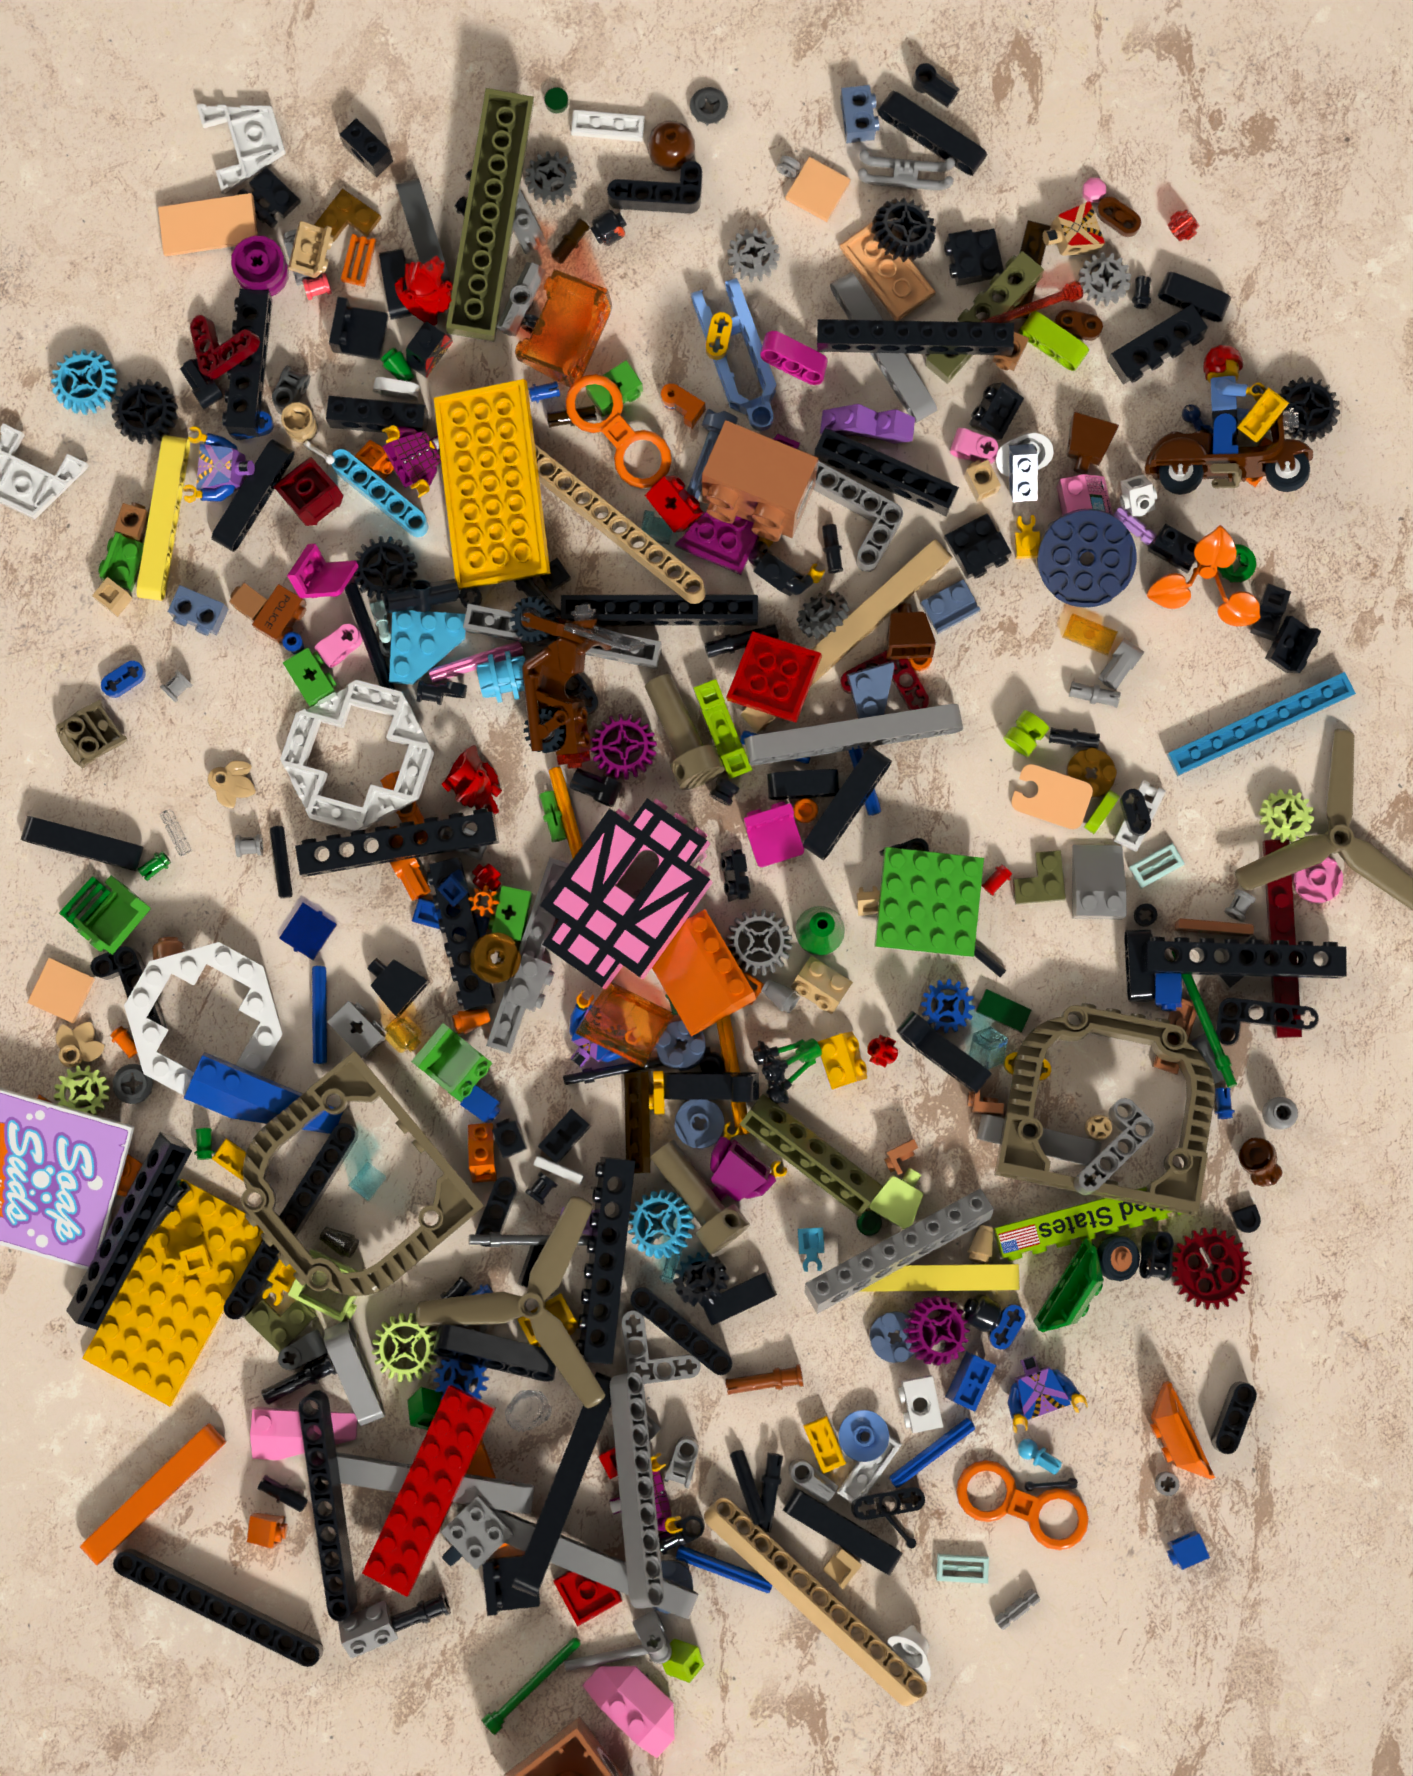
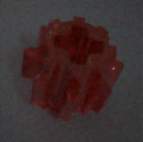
(1183, 225)

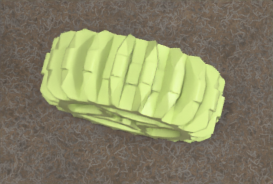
(413, 1356)

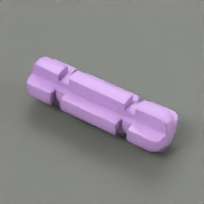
(1135, 526)

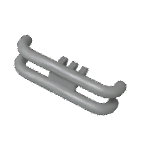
(905, 172)

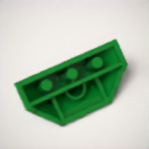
(1073, 1291)

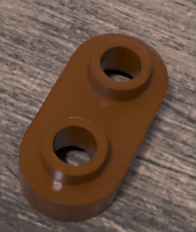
(1120, 215)
(1078, 324)

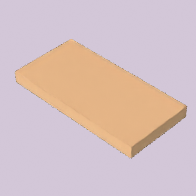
(207, 224)
(894, 282)

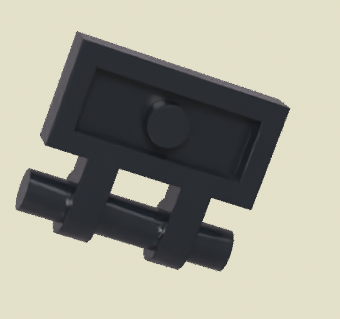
(275, 193)

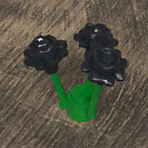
(775, 1068)

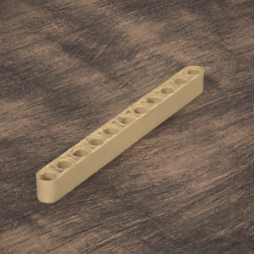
(614, 520)
(868, 616)
(824, 1610)

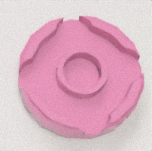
(1319, 882)

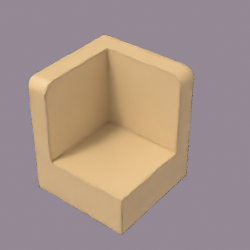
(112, 597)
(842, 1567)

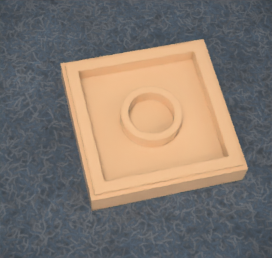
(818, 189)
(61, 990)

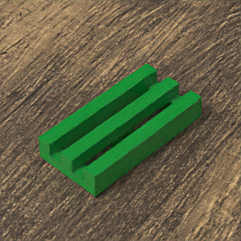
(80, 894)

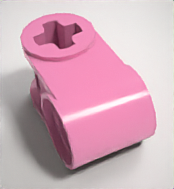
(971, 445)
(336, 646)

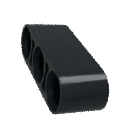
(393, 269)
(1184, 291)
(803, 784)
(1139, 985)
(504, 1201)
(740, 1298)
(1236, 1430)

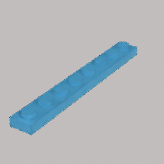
(1260, 724)

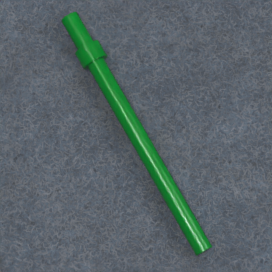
(1222, 1061)

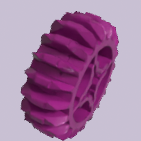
(621, 726)
(949, 1330)

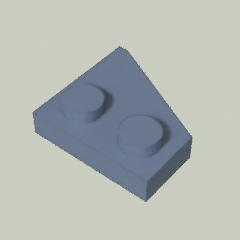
(871, 689)

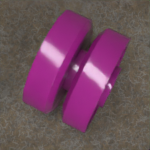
(260, 265)

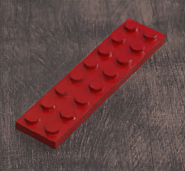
(428, 1490)

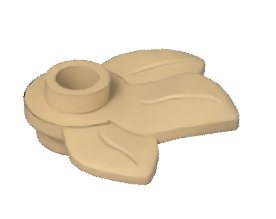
(235, 784)
(79, 1040)

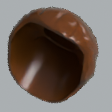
(1260, 1161)

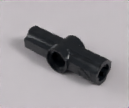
(420, 595)

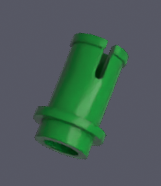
(154, 865)
(204, 1144)

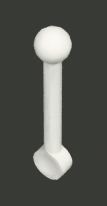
(329, 458)

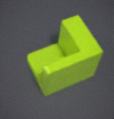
(684, 1661)

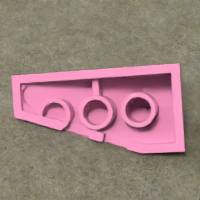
(278, 1432)

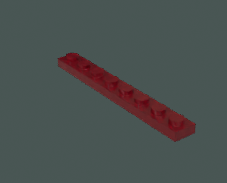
(1282, 927)

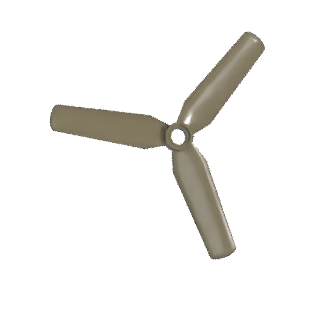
(1314, 849)
(543, 1281)

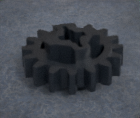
(705, 1289)

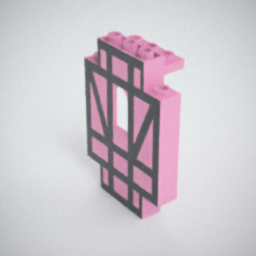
(603, 925)

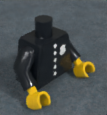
(778, 572)

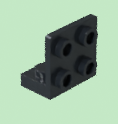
(357, 331)
(498, 1583)

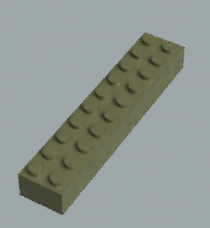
(490, 214)

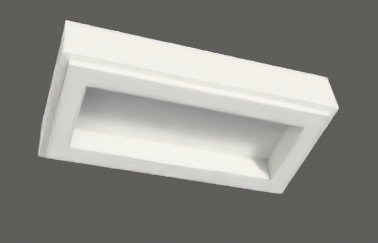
(559, 1170)

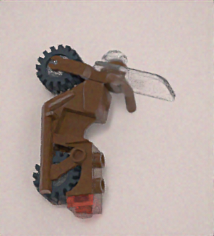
(550, 670)

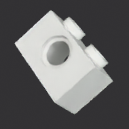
(929, 1417)

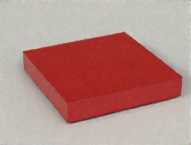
(585, 1596)

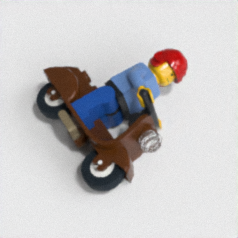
(1187, 458)

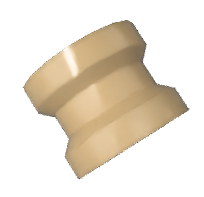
(1100, 1124)

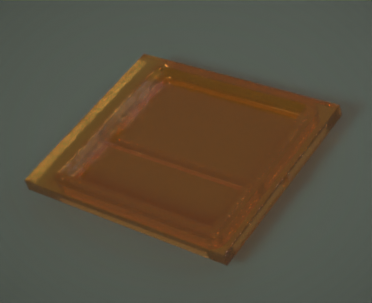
(625, 1024)

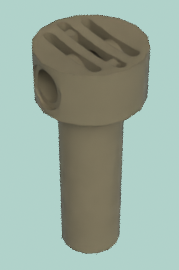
(695, 762)
(718, 1223)

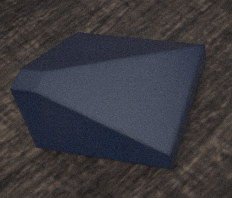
(454, 887)

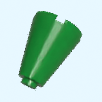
(818, 940)

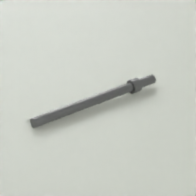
(495, 1239)

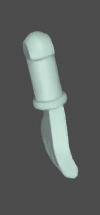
(380, 614)

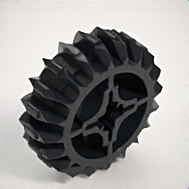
(896, 234)
(1326, 409)
(164, 410)
(393, 567)

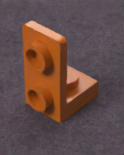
(481, 1153)

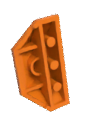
(1177, 1435)

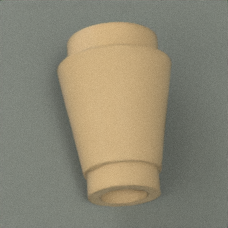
(982, 1245)

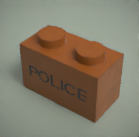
(279, 614)

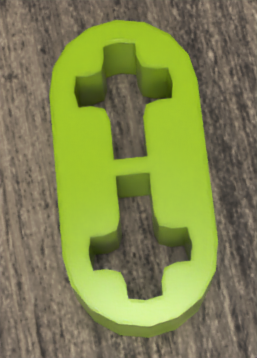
(1101, 811)

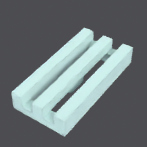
(1138, 875)
(967, 1558)

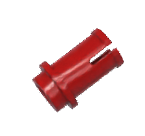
(997, 879)

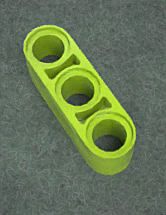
(1054, 341)

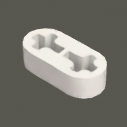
(396, 388)

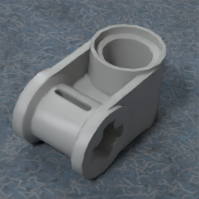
(682, 1466)
(653, 1637)

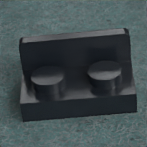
(996, 410)

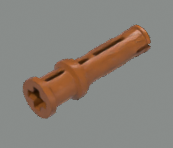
(778, 1378)

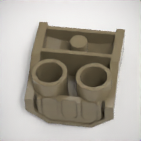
(89, 734)

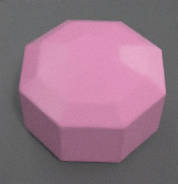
(1094, 190)

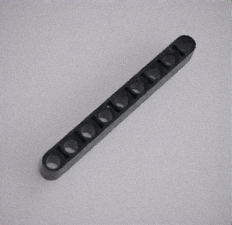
(301, 1212)
(562, 1493)
(322, 1515)
(205, 1607)

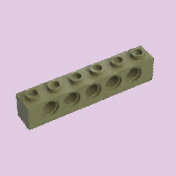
(1027, 271)
(811, 1155)

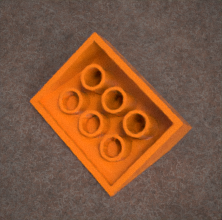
(702, 975)

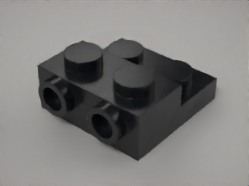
(973, 256)
(978, 547)

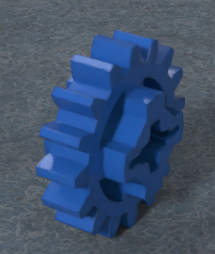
(955, 1015)
(471, 1374)

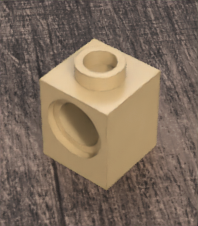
(978, 489)

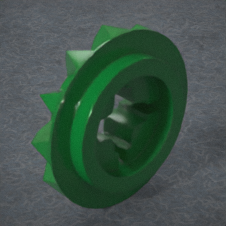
(1246, 559)

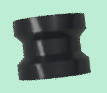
(724, 791)

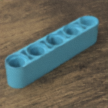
(387, 501)

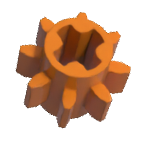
(476, 899)

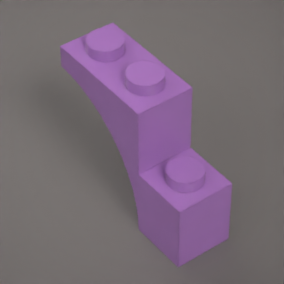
(861, 421)

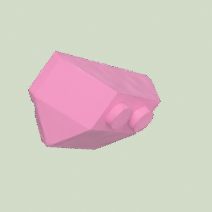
(634, 1705)

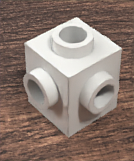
(1138, 495)

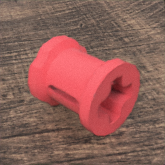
(317, 286)

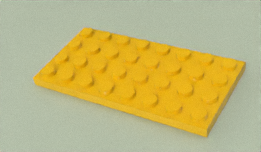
(491, 485)
(165, 1322)

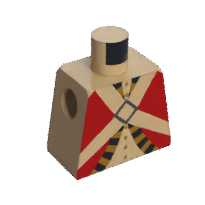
(1075, 231)

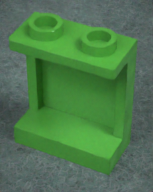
(113, 918)
(452, 1062)

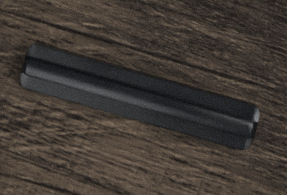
(281, 862)
(748, 1487)

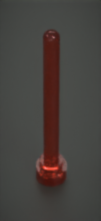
(1071, 292)

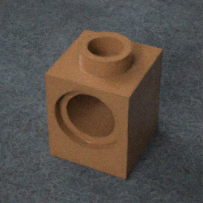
(1010, 362)
(134, 532)
(247, 601)

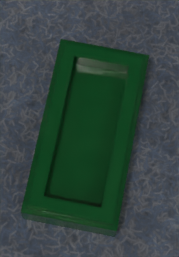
(1003, 1010)

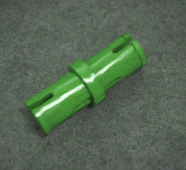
(552, 816)

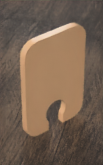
(1059, 797)

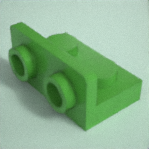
(122, 561)

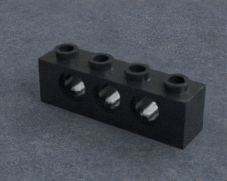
(1186, 321)
(374, 414)

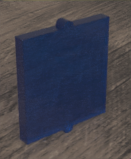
(308, 931)

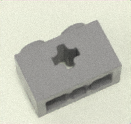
(343, 1024)

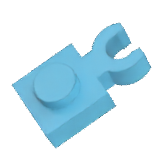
(810, 1243)

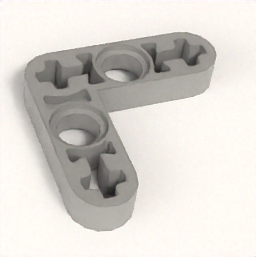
(643, 1360)

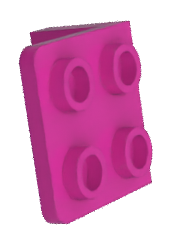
(317, 578)
(773, 834)

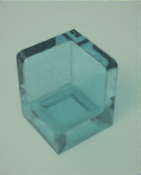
(656, 528)
(988, 1047)
(367, 1181)

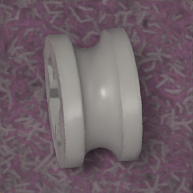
(788, 166)
(1171, 1490)

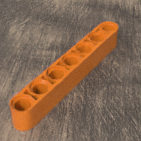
(153, 1494)

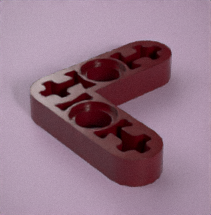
(242, 344)
(881, 659)

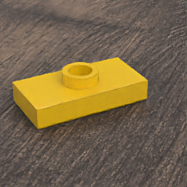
(1263, 415)
(231, 1158)
(824, 1444)

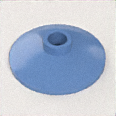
(851, 1432)

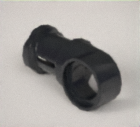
(436, 692)
(681, 1537)

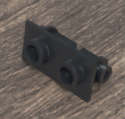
(732, 864)

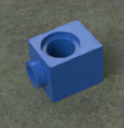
(1168, 991)
(481, 1104)
(1187, 1550)

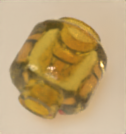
(403, 1034)

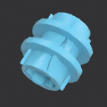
(501, 676)

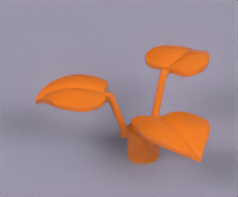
(1210, 552)

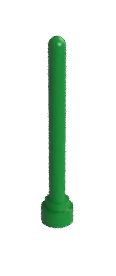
(495, 1720)

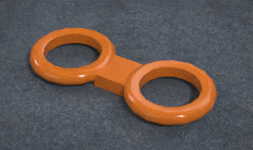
(618, 430)
(1022, 1505)

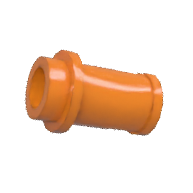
(124, 1041)

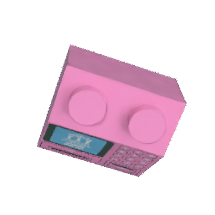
(1083, 493)

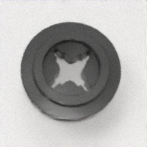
(713, 96)
(125, 1075)

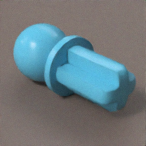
(1029, 1450)

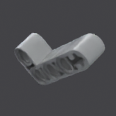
(1111, 1152)
(352, 1372)

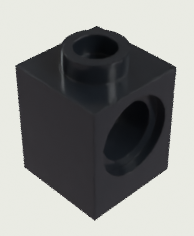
(517, 1146)

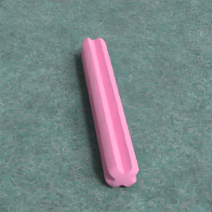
(469, 664)

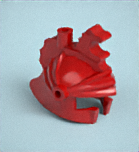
(425, 290)
(473, 781)

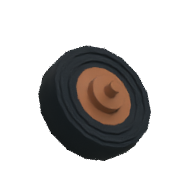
(1118, 1258)

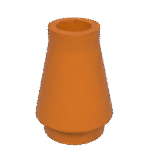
(469, 1020)

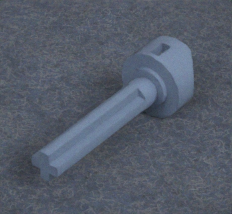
(713, 423)

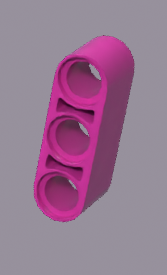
(793, 357)

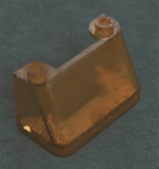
(566, 328)

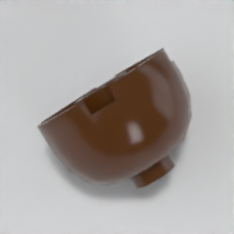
(671, 145)

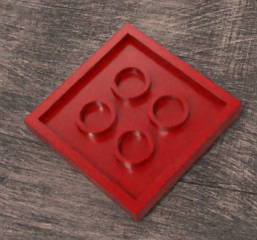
(774, 676)

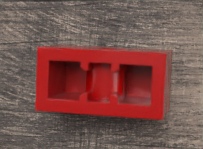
(663, 499)

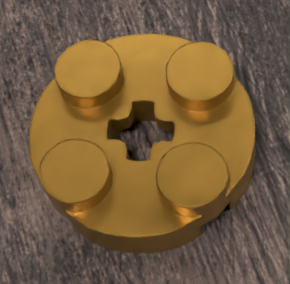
(1098, 760)
(481, 958)

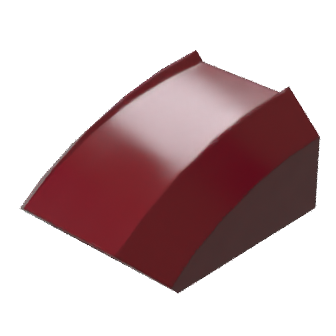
(309, 492)

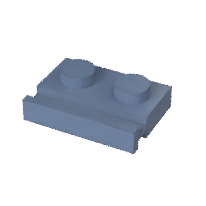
(950, 606)

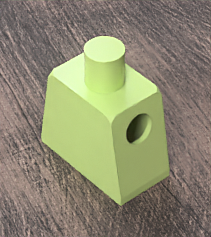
(899, 1199)

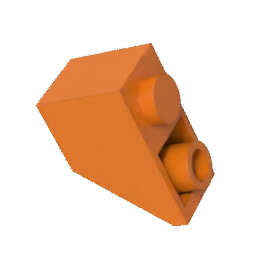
(266, 1530)

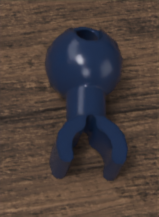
(1193, 417)

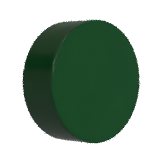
(556, 100)
(869, 1223)

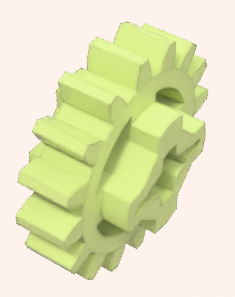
(1295, 810)
(88, 1084)

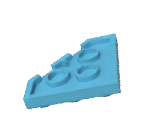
(421, 642)

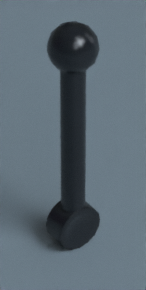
(1071, 1483)
(910, 1542)

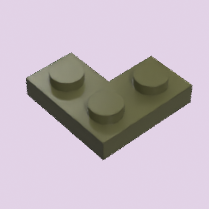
(1047, 885)
(280, 1329)

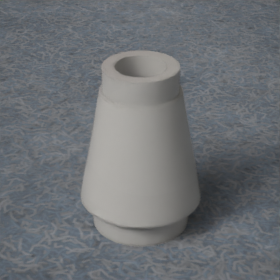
(781, 995)

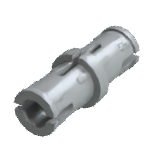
(1094, 694)

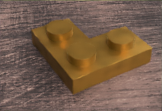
(349, 210)

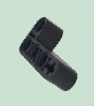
(655, 190)
(126, 974)
(1267, 1019)
(942, 1052)
(712, 1086)

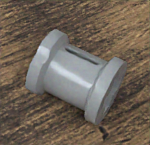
(176, 686)
(248, 845)
(1240, 905)

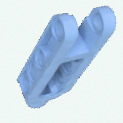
(759, 409)

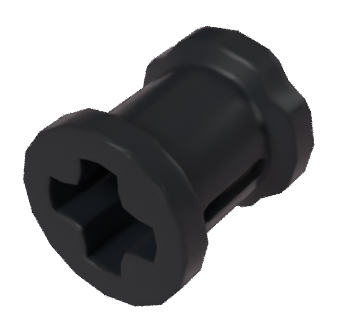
(541, 1188)

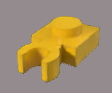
(1026, 541)
(656, 1100)
(192, 1261)
(282, 1279)

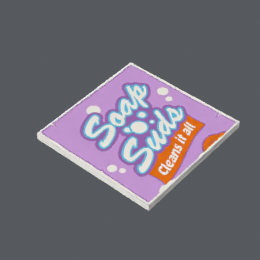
(57, 1177)

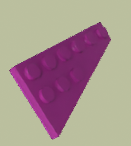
(724, 542)

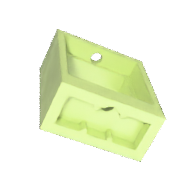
(297, 1293)

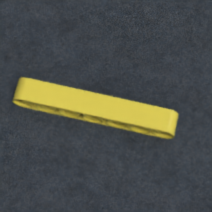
(163, 518)
(950, 1278)

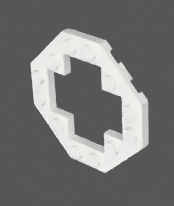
(379, 800)
(188, 967)

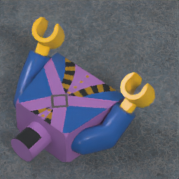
(219, 468)
(586, 1047)
(1040, 1393)

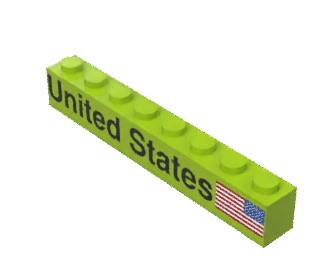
(1070, 1223)

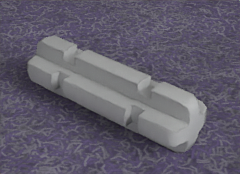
(1017, 1609)

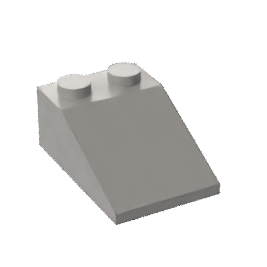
(1098, 882)

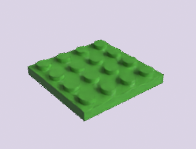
(929, 902)

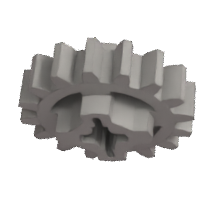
(762, 252)
(1113, 273)

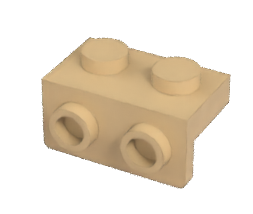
(310, 249)
(821, 985)

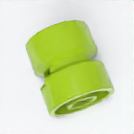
(1024, 735)

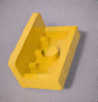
(842, 1060)

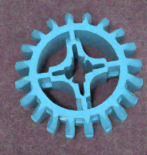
(93, 366)
(646, 1238)

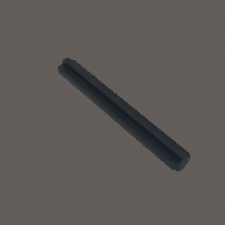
(368, 635)

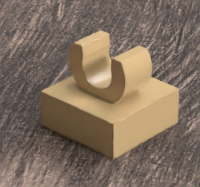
(868, 901)

